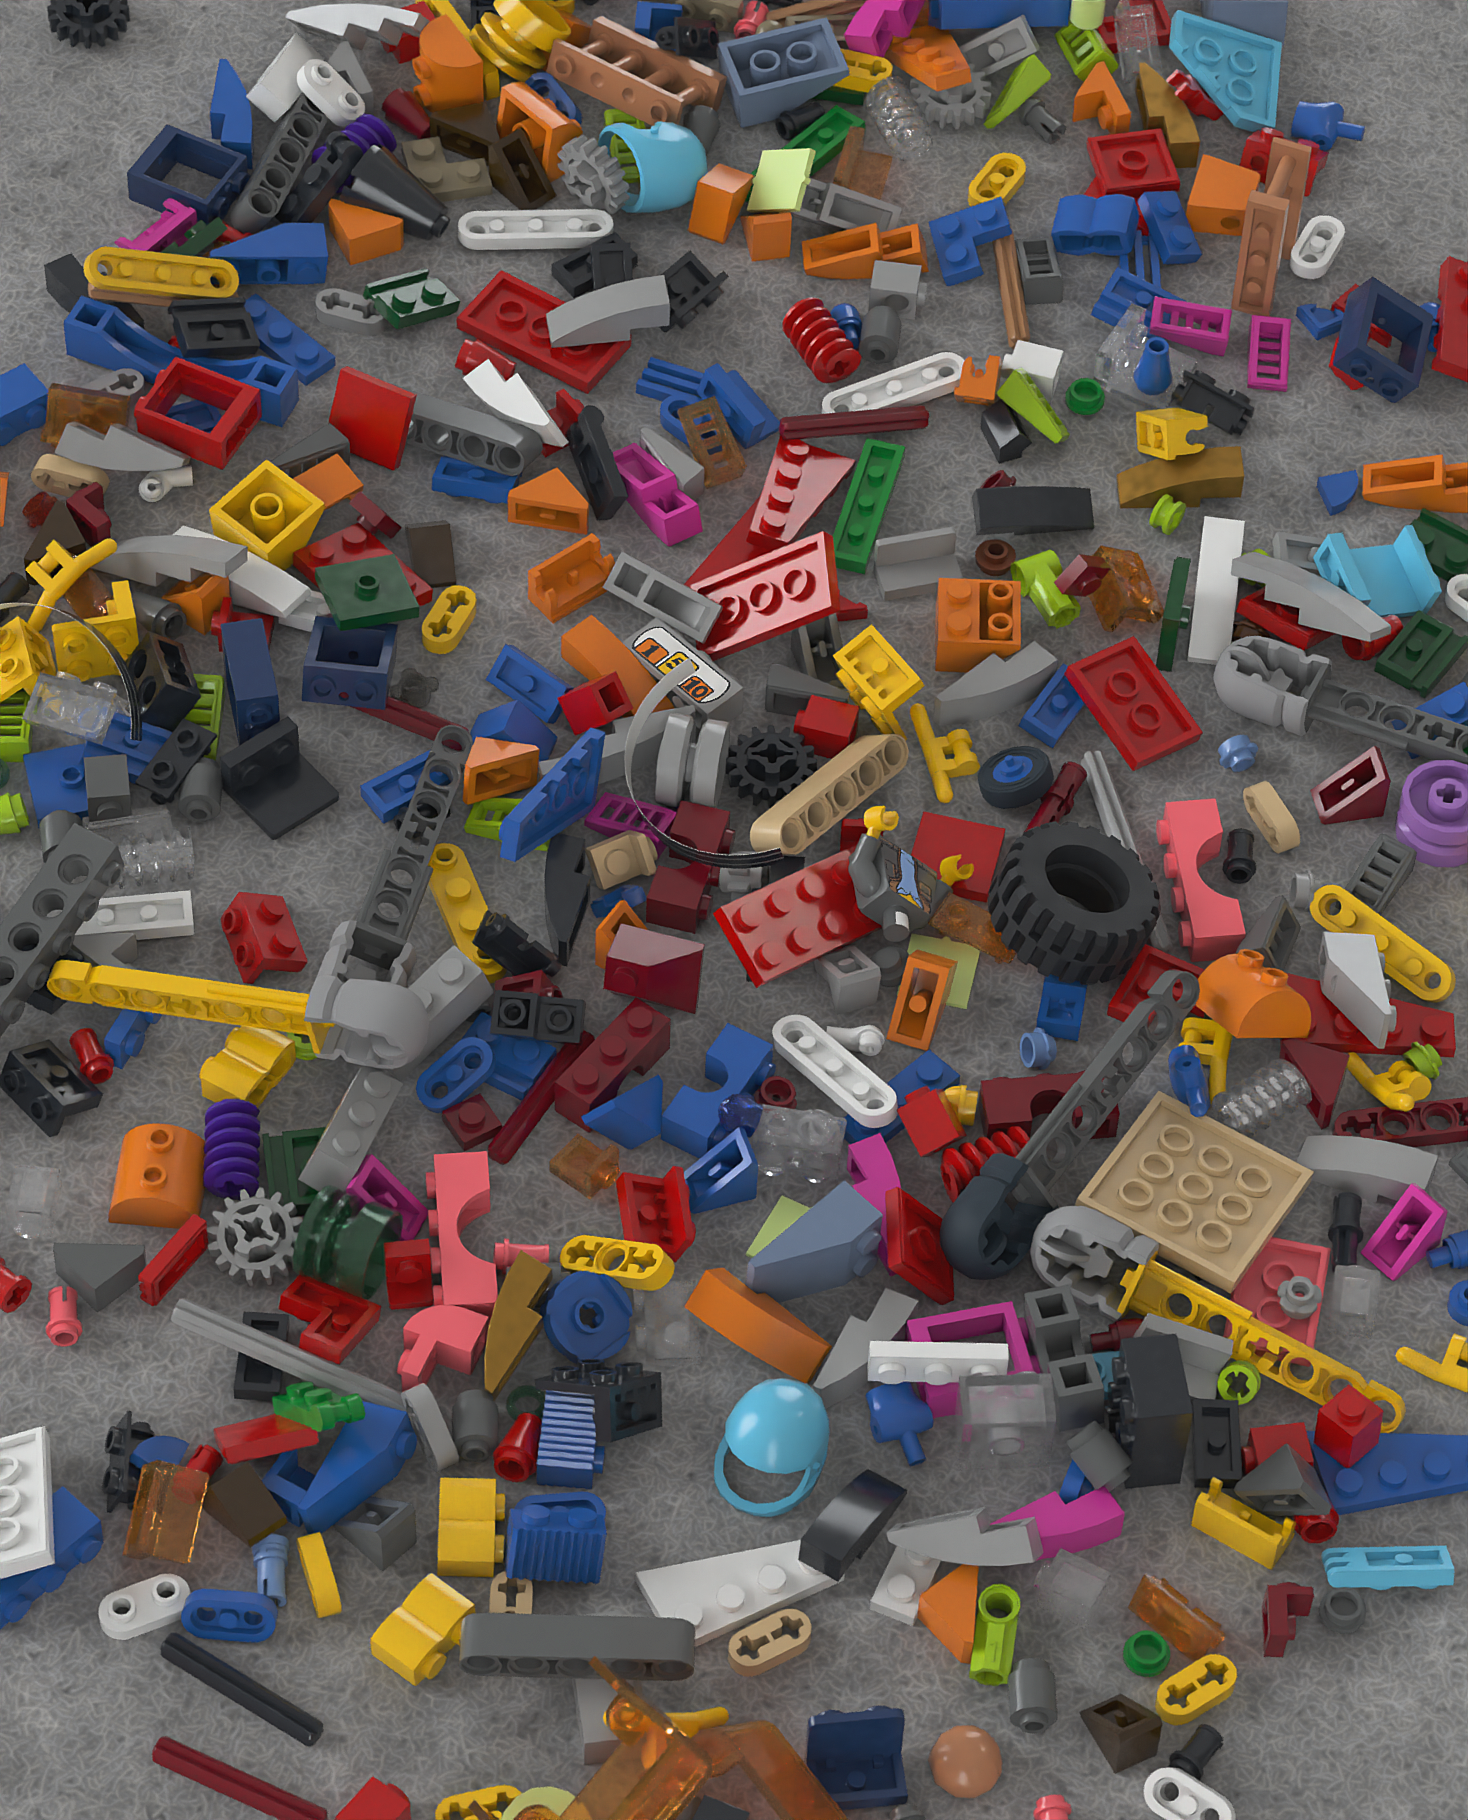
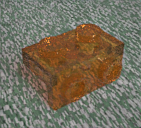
(86, 406)
(1125, 590)

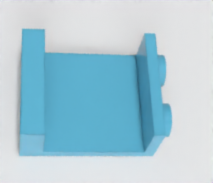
(1384, 577)

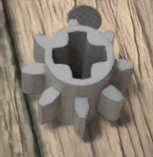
(741, 881)

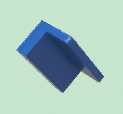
(742, 408)

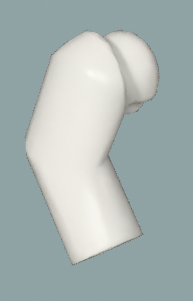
(160, 482)
(861, 1039)

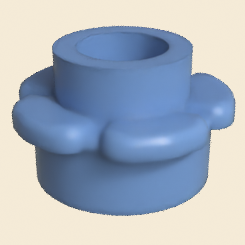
(1237, 753)
(1037, 1049)

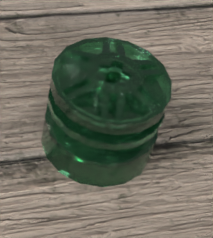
(345, 1242)

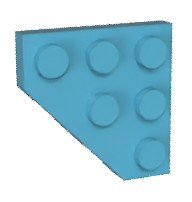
(1232, 68)

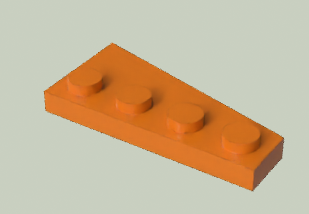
(930, 57)

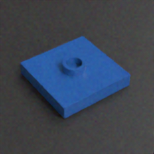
(57, 781)

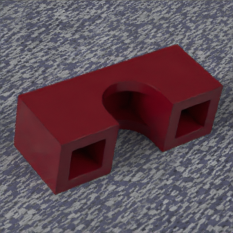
(682, 895)
(629, 1043)
(1017, 1101)

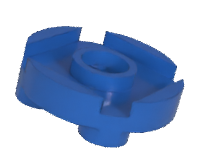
(562, 1315)

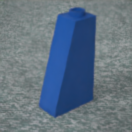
(994, 13)

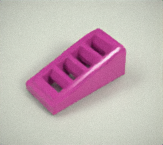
(1207, 316)
(1272, 329)
(658, 816)

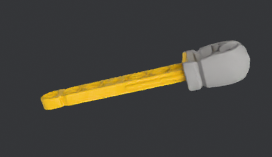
(360, 1020)
(1067, 1238)

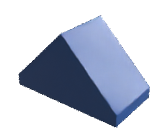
(515, 724)
(631, 1116)
(723, 1174)

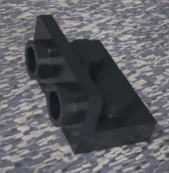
(47, 1085)

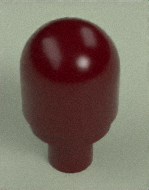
(1116, 1331)

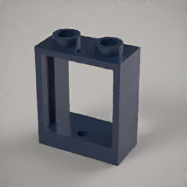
(181, 147)
(1397, 316)
(361, 646)
(249, 678)

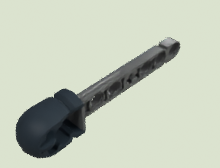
(980, 1229)

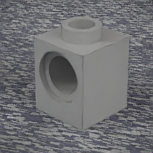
(897, 287)

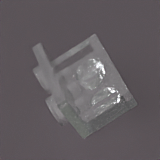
(799, 1144)

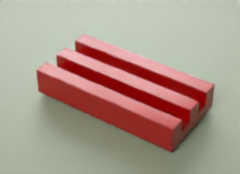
(173, 1260)

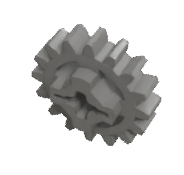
(955, 103)
(593, 175)
(249, 1219)

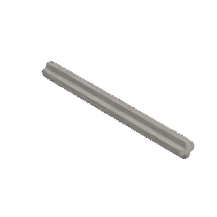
(1117, 824)
(282, 1354)

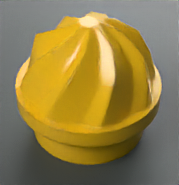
(963, 1103)

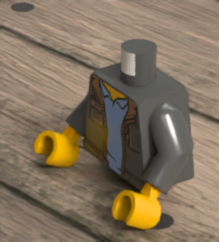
(893, 884)

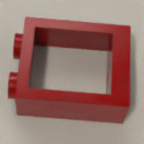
(183, 377)

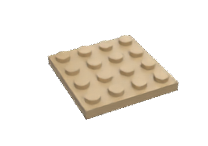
(1196, 1190)

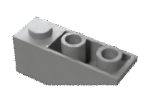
(1354, 982)

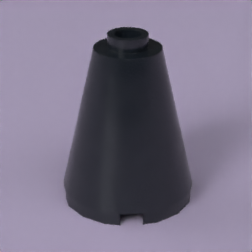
(391, 188)

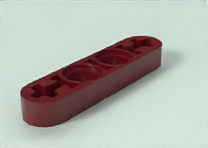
(1418, 1132)

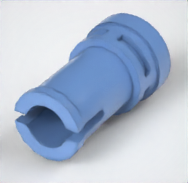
(270, 1560)

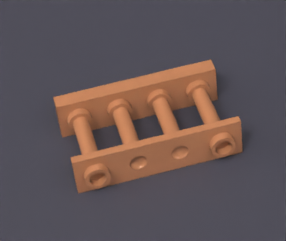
(635, 74)
(1270, 227)

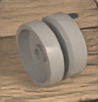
(687, 762)

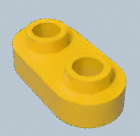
(991, 180)

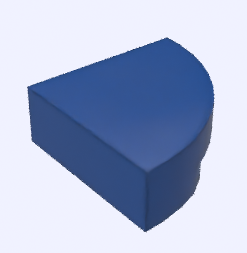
(1320, 321)
(1338, 490)
(631, 894)
(159, 1448)

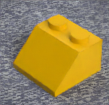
(267, 515)

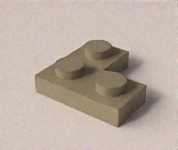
(444, 179)

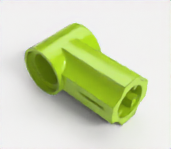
(1037, 580)
(994, 1636)

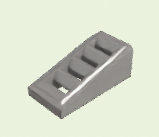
(687, 471)

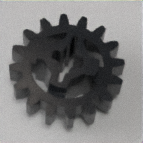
(88, 20)
(769, 764)

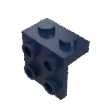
(858, 1756)

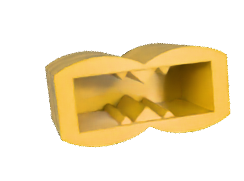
(248, 1065)
(468, 1527)
(422, 1630)

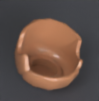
(965, 1761)

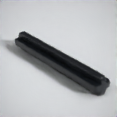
(241, 1689)

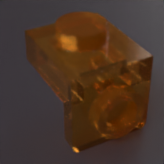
(586, 1166)

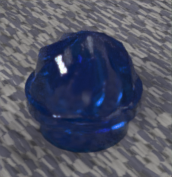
(740, 1112)

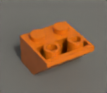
(975, 622)

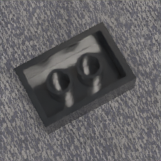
(1150, 1409)

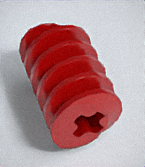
(820, 341)
(963, 1165)

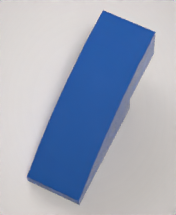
(232, 113)

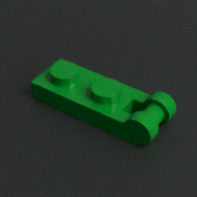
(318, 1406)

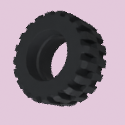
(1053, 932)

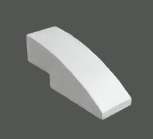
(278, 85)
(514, 402)

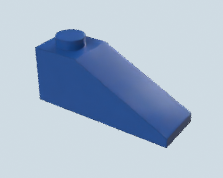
(358, 1465)

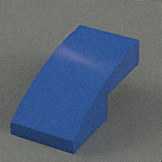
(1061, 1008)

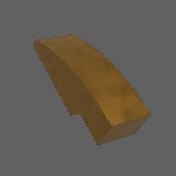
(1164, 110)
(1188, 478)
(514, 1321)

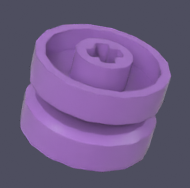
(1435, 813)

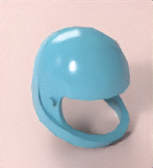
(667, 161)
(775, 1430)

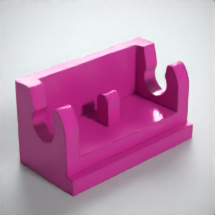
(165, 230)

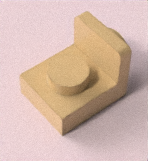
(621, 858)

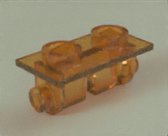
(88, 595)
(970, 926)
(1168, 1615)

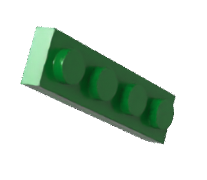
(823, 136)
(866, 504)

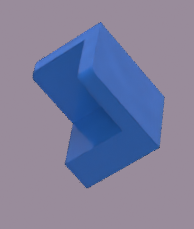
(654, 16)
(288, 1485)

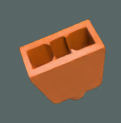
(1220, 197)

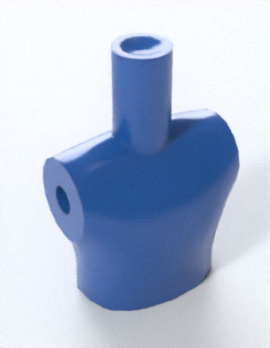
(1323, 124)
(1189, 1079)
(899, 1416)

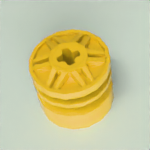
(517, 35)

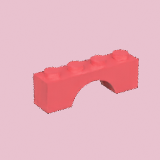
(1210, 921)
(461, 1195)

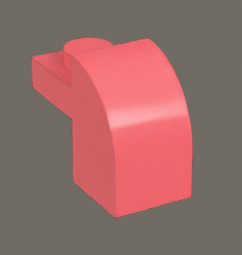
(443, 1337)

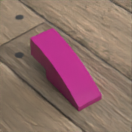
(880, 22)
(656, 497)
(874, 1174)
(1072, 1526)

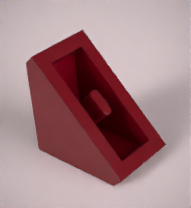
(1354, 791)
(1324, 1073)

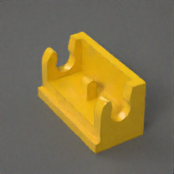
(1165, 431)
(1241, 1526)

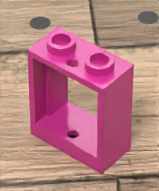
(964, 1325)

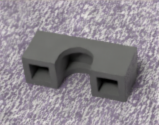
(1058, 1346)

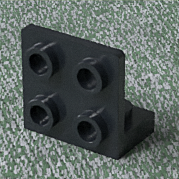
(275, 781)
(624, 1395)

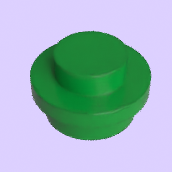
(1085, 396)
(1146, 1653)

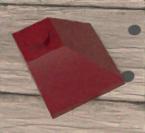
(655, 968)

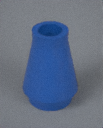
(1154, 370)

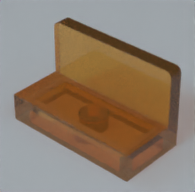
(861, 169)
(166, 1512)

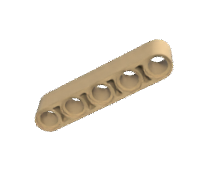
(829, 794)

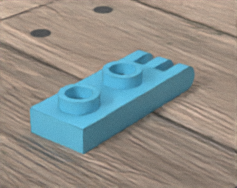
(1388, 1567)

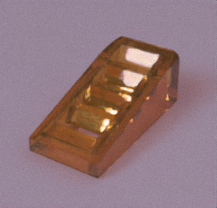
(724, 437)

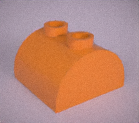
(447, 68)
(541, 122)
(1252, 998)
(158, 1177)

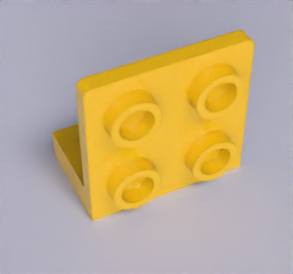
(82, 652)
(22, 657)
(876, 678)

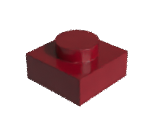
(373, 517)
(1082, 575)
(471, 1122)

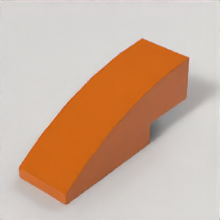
(854, 251)
(1418, 484)
(597, 652)
(757, 1324)

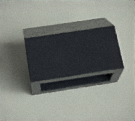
(1004, 432)

